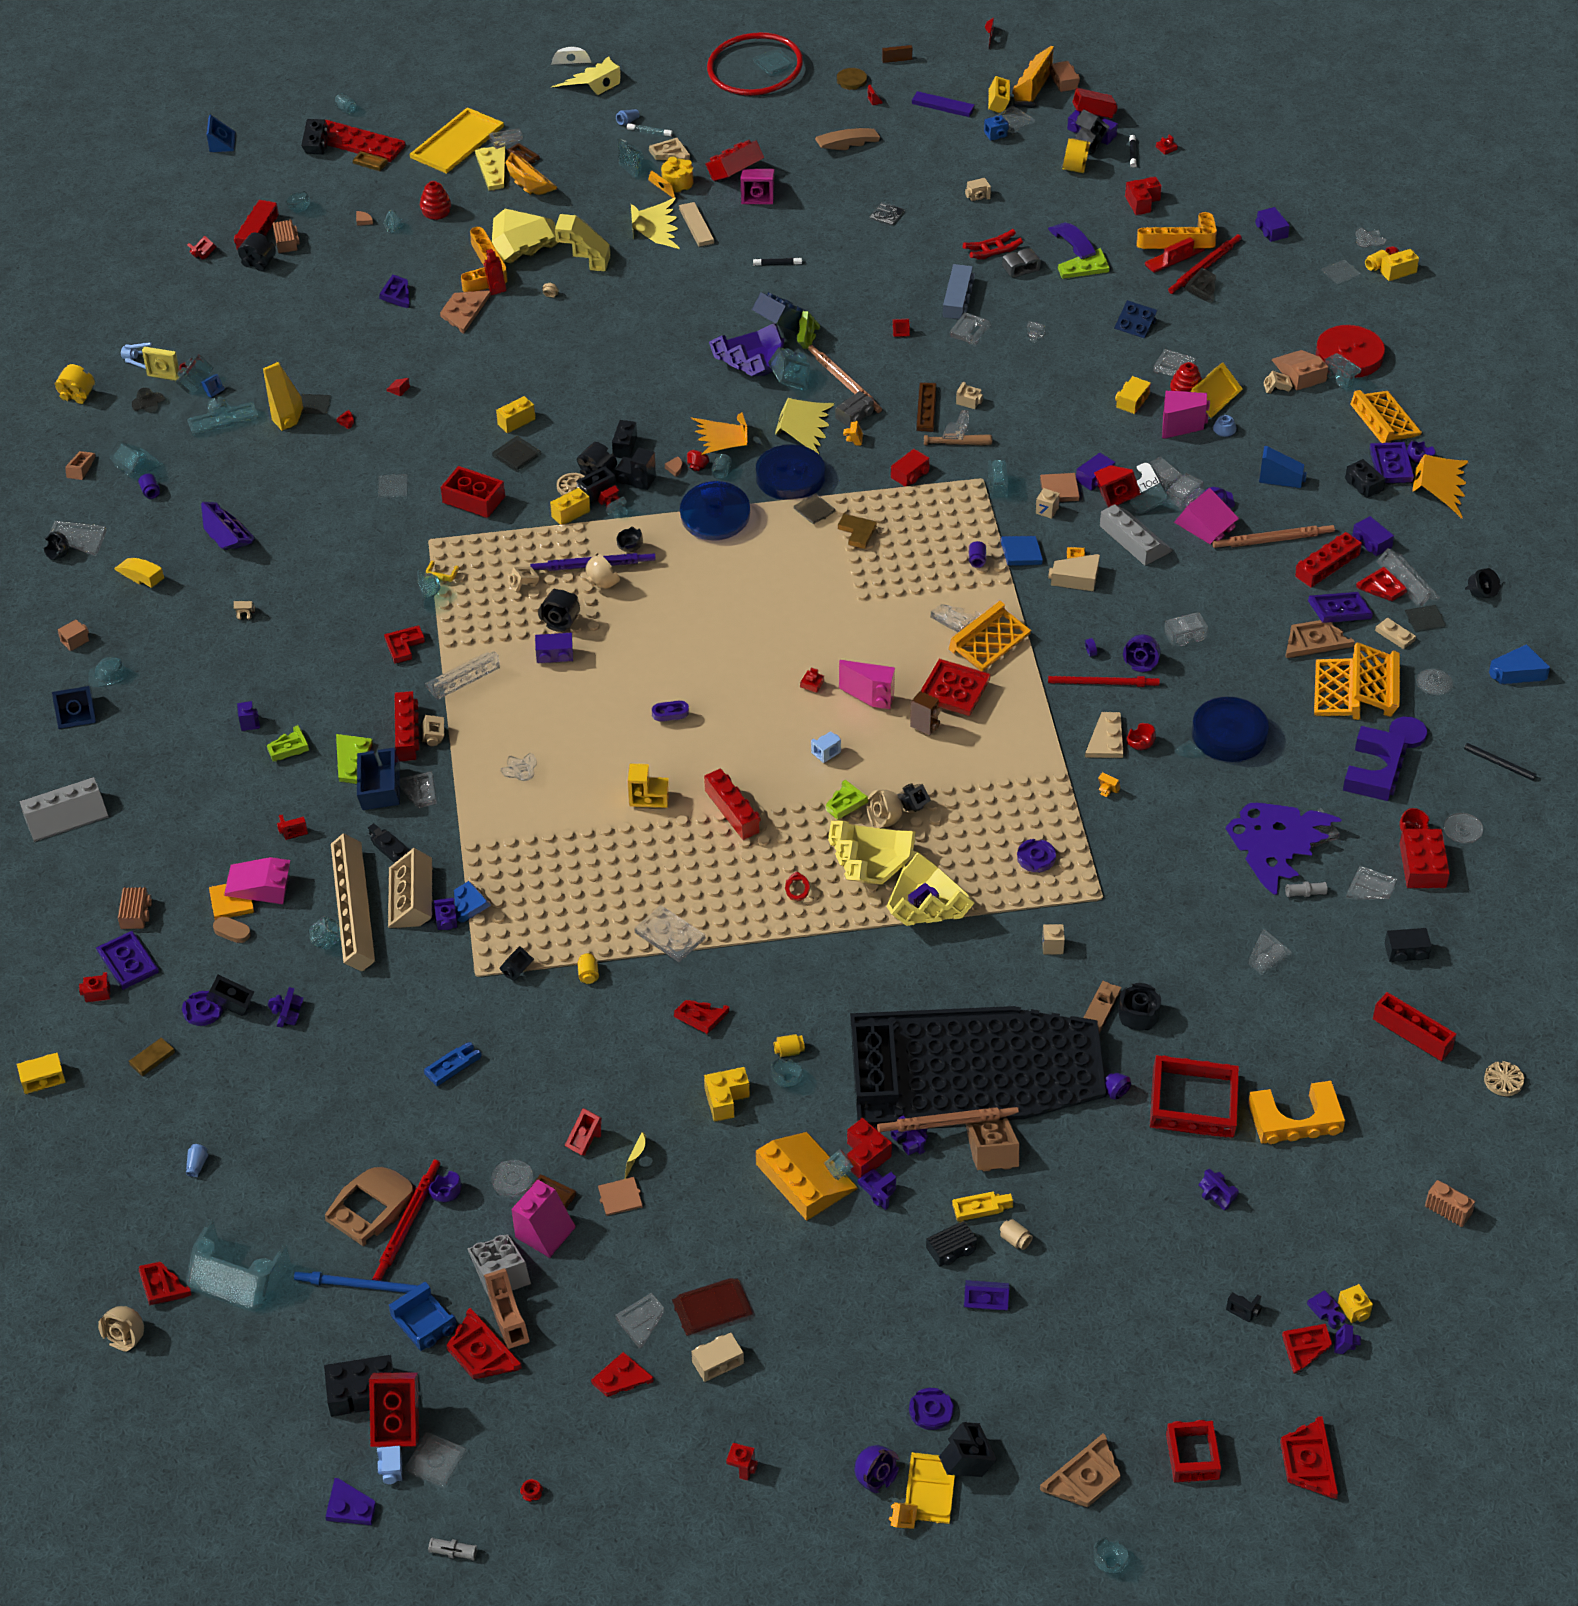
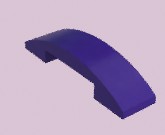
(1080, 243)

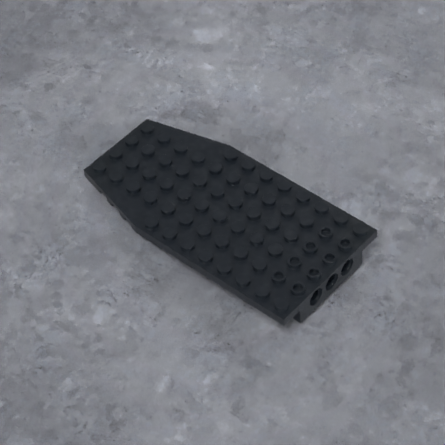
(973, 1061)

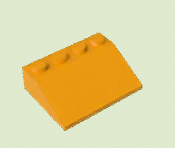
(799, 1173)

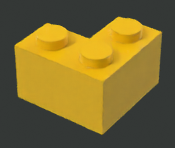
(646, 790)
(723, 1088)

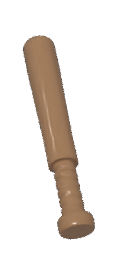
(967, 440)

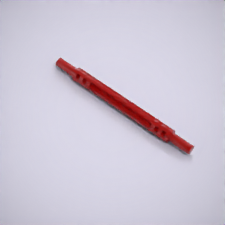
(1205, 263)
(406, 1221)

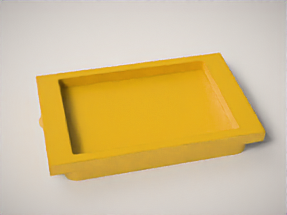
(1220, 388)
(930, 1488)

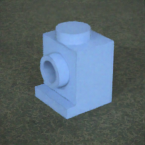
(826, 746)
(390, 1464)

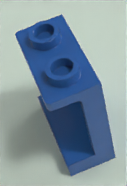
(422, 1317)

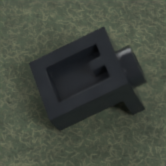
(516, 963)
(1242, 1307)

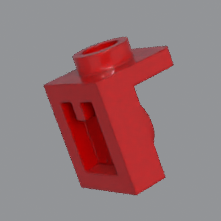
(292, 828)

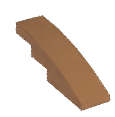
(844, 138)

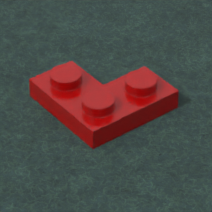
(399, 642)

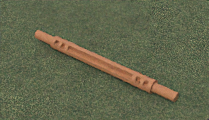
(840, 374)
(1273, 536)
(947, 1119)

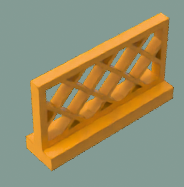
(1376, 420)
(975, 629)
(1389, 681)
(1354, 705)

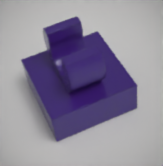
(1346, 1339)

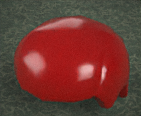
(1142, 737)
(1414, 819)

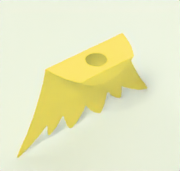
(595, 75)
(654, 223)
(802, 421)

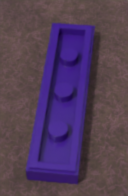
(943, 104)

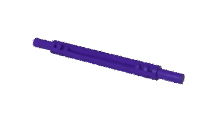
(577, 563)

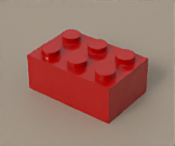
(734, 159)
(472, 491)
(1424, 858)
(394, 1409)

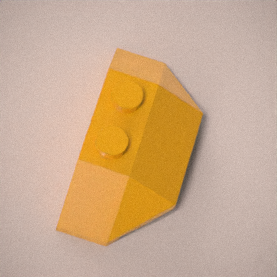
(528, 176)

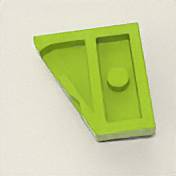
(288, 745)
(845, 800)

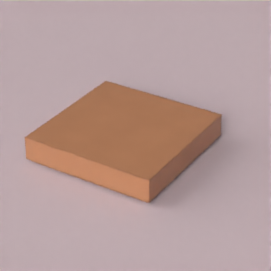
(1063, 484)

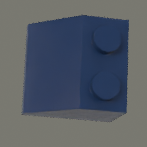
(74, 707)

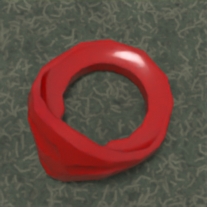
(797, 877)

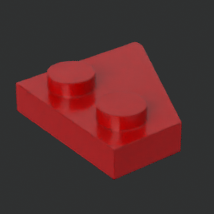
(1382, 584)
(700, 1015)
(161, 1284)
(1306, 1345)
(620, 1375)

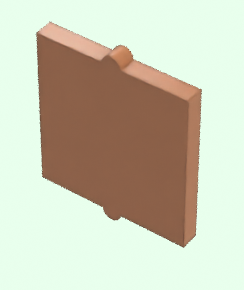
(620, 1196)

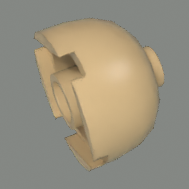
(600, 573)
(884, 808)
(121, 1324)

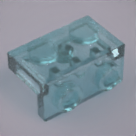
(1341, 371)

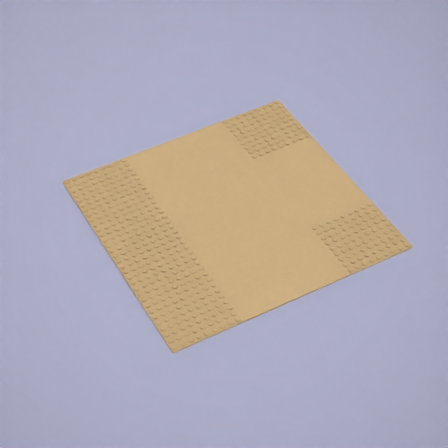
(732, 638)

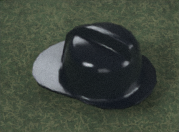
(1484, 583)

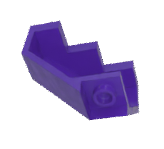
(749, 351)

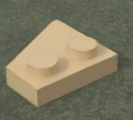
(668, 149)

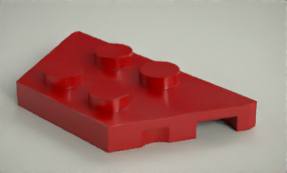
(480, 1350)
(1309, 1459)

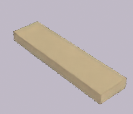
(696, 224)

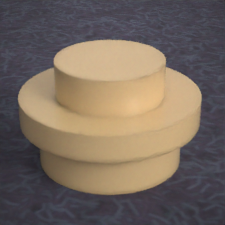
(550, 290)

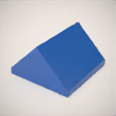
(219, 136)

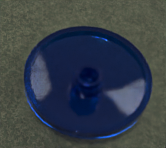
(715, 510)

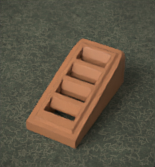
(79, 467)

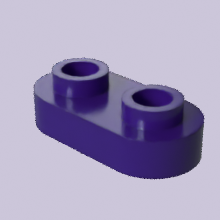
(670, 710)

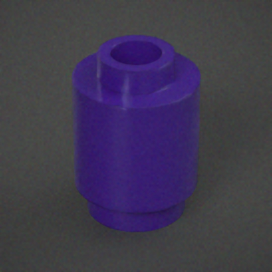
(149, 486)
(977, 554)

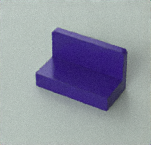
(986, 1295)

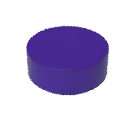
(1091, 647)

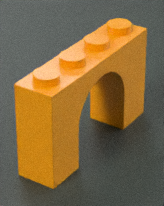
(1276, 1127)

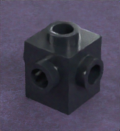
(914, 797)

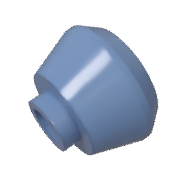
(1224, 426)

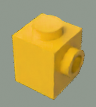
(1355, 1304)

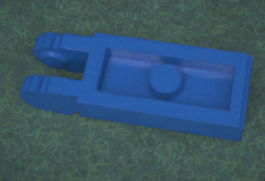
(452, 1063)

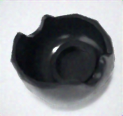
(629, 539)
(56, 542)

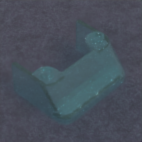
(231, 1283)

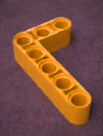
(1163, 237)
(476, 279)

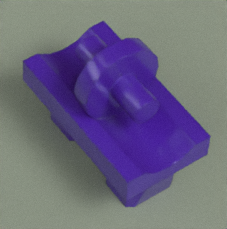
(278, 1005)
(915, 1139)
(1215, 1188)

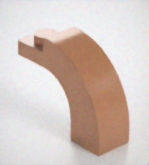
(505, 1309)

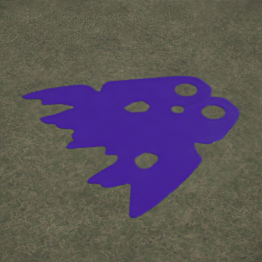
(1277, 843)

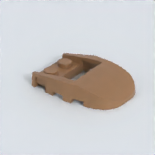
(383, 1185)

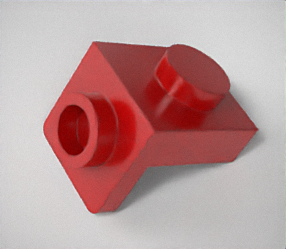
(202, 248)
(744, 1459)

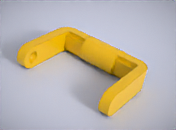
(443, 577)

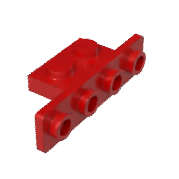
(1173, 255)

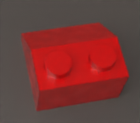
(1117, 484)

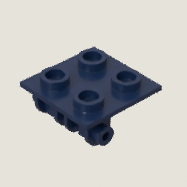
(1136, 319)

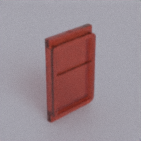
(711, 1306)

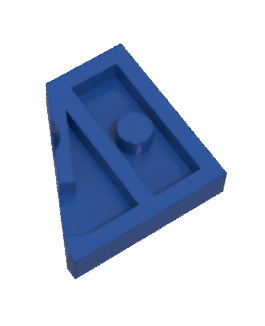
(469, 901)

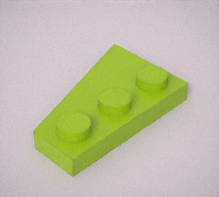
(1081, 267)
(347, 755)

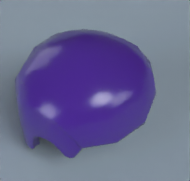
(1417, 450)
(442, 1185)

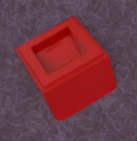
(873, 96)
(399, 386)

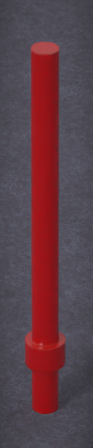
(1140, 681)

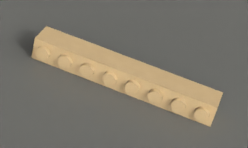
(352, 902)

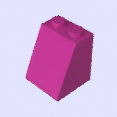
(757, 186)
(1184, 413)
(1207, 517)
(541, 1219)

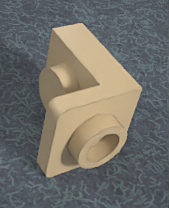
(1277, 380)
(522, 575)

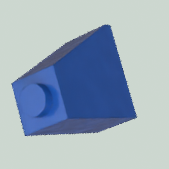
(1281, 469)
(1519, 666)

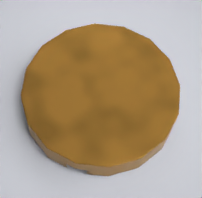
(851, 78)

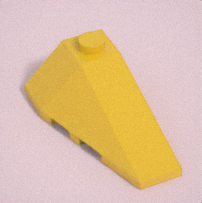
(282, 396)

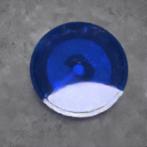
(790, 472)
(1230, 729)

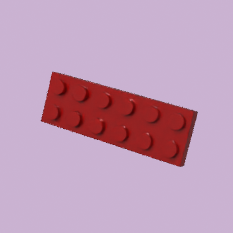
(358, 140)

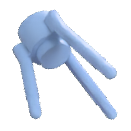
(129, 353)

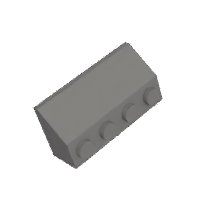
(1133, 534)
(63, 809)

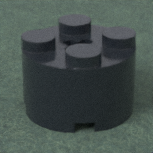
(256, 251)
(594, 458)
(559, 610)
(1139, 1006)

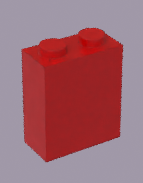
(1094, 102)

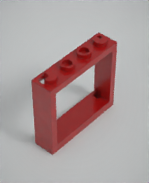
(1194, 1122)

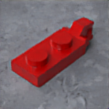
(494, 273)

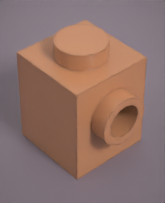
(73, 635)

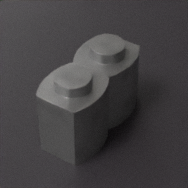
(1021, 262)

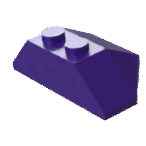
(224, 527)

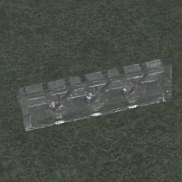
(1417, 587)
(463, 675)

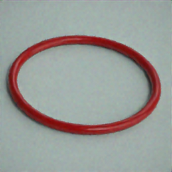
(750, 92)

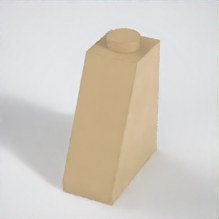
(1075, 572)

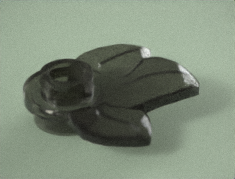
(147, 400)

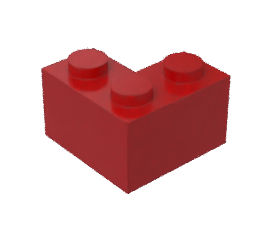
(1142, 193)
(868, 1146)

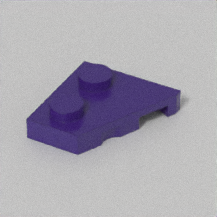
(396, 291)
(349, 1505)

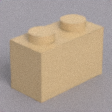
(717, 1357)

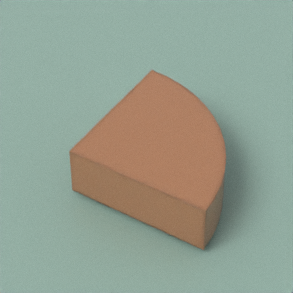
(363, 218)
(674, 466)

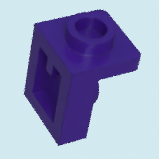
(921, 893)
(883, 1189)

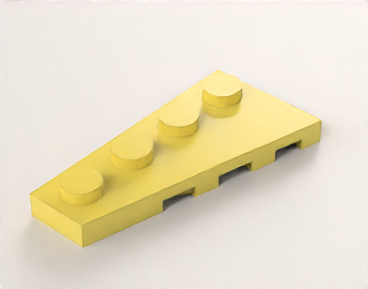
(492, 166)

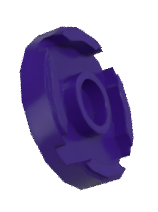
(1411, 728)
(1036, 855)
(198, 1013)
(931, 1408)

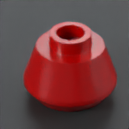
(697, 460)

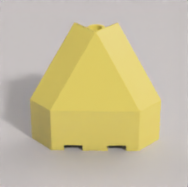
(521, 234)
(584, 241)
(869, 852)
(952, 900)

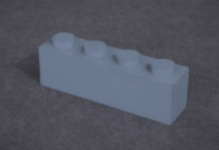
(957, 291)

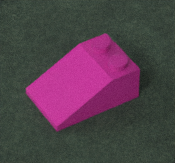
(868, 682)
(259, 880)

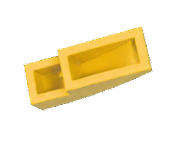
(141, 571)

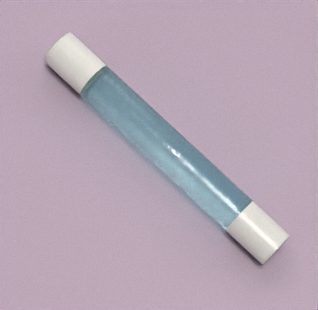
(649, 130)

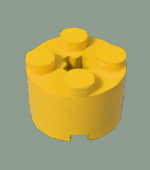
(1076, 155)
(678, 173)
(74, 383)

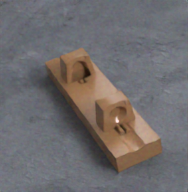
(1100, 1010)

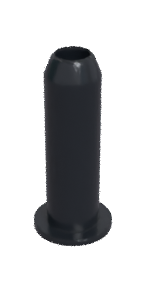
(1028, 104)

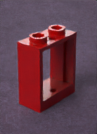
(1196, 1470)

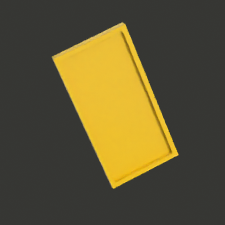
(456, 140)

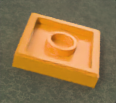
(228, 906)

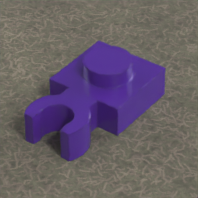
(1325, 1306)

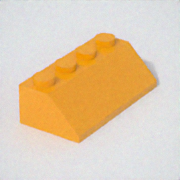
(1034, 76)

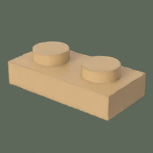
(1395, 633)

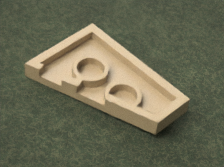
(1107, 737)

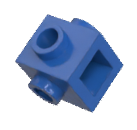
(996, 127)

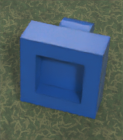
(213, 385)

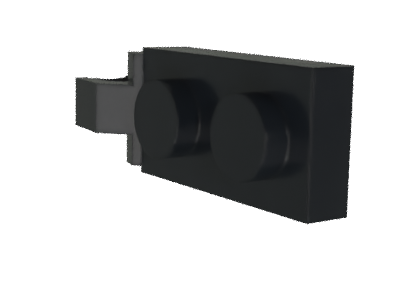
(387, 843)

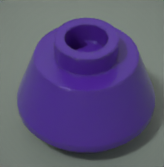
(1117, 1085)

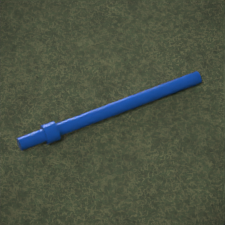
(317, 1278)

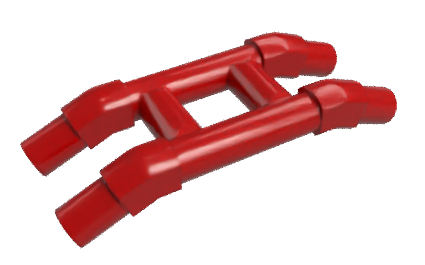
(996, 240)

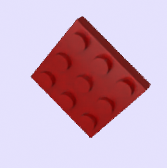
(956, 686)

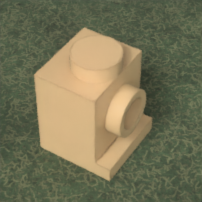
(978, 189)
(969, 396)
(432, 733)

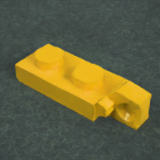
(981, 1205)

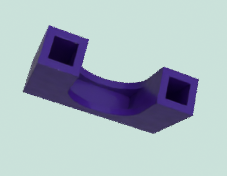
(1376, 783)

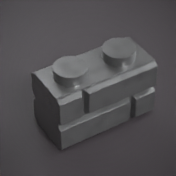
(854, 409)

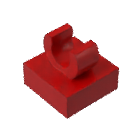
(1167, 145)
(901, 327)
(608, 495)
(812, 680)

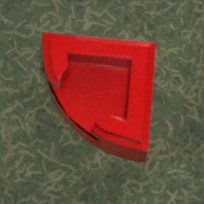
(346, 419)

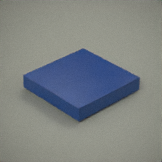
(1021, 550)

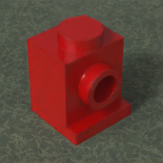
(95, 988)

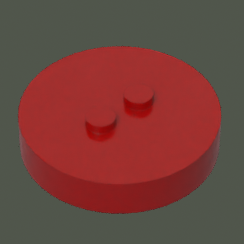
(1355, 344)

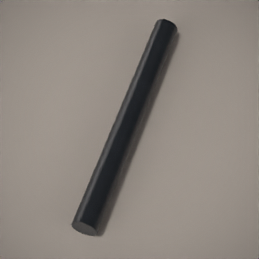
(1499, 761)

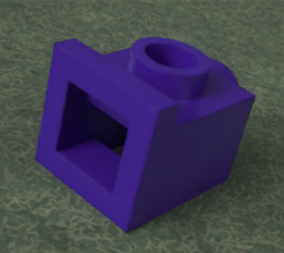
(248, 716)
(445, 914)

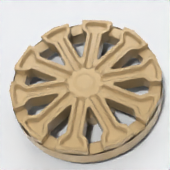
(568, 485)
(1503, 1078)

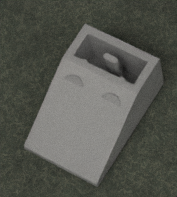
(497, 1255)

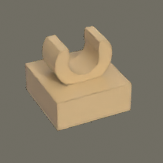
(244, 607)

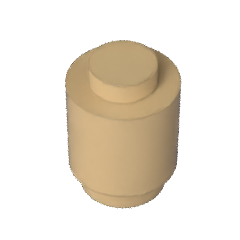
(1015, 1234)

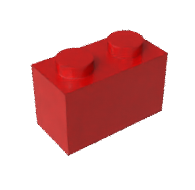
(910, 468)

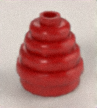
(435, 201)
(1185, 378)

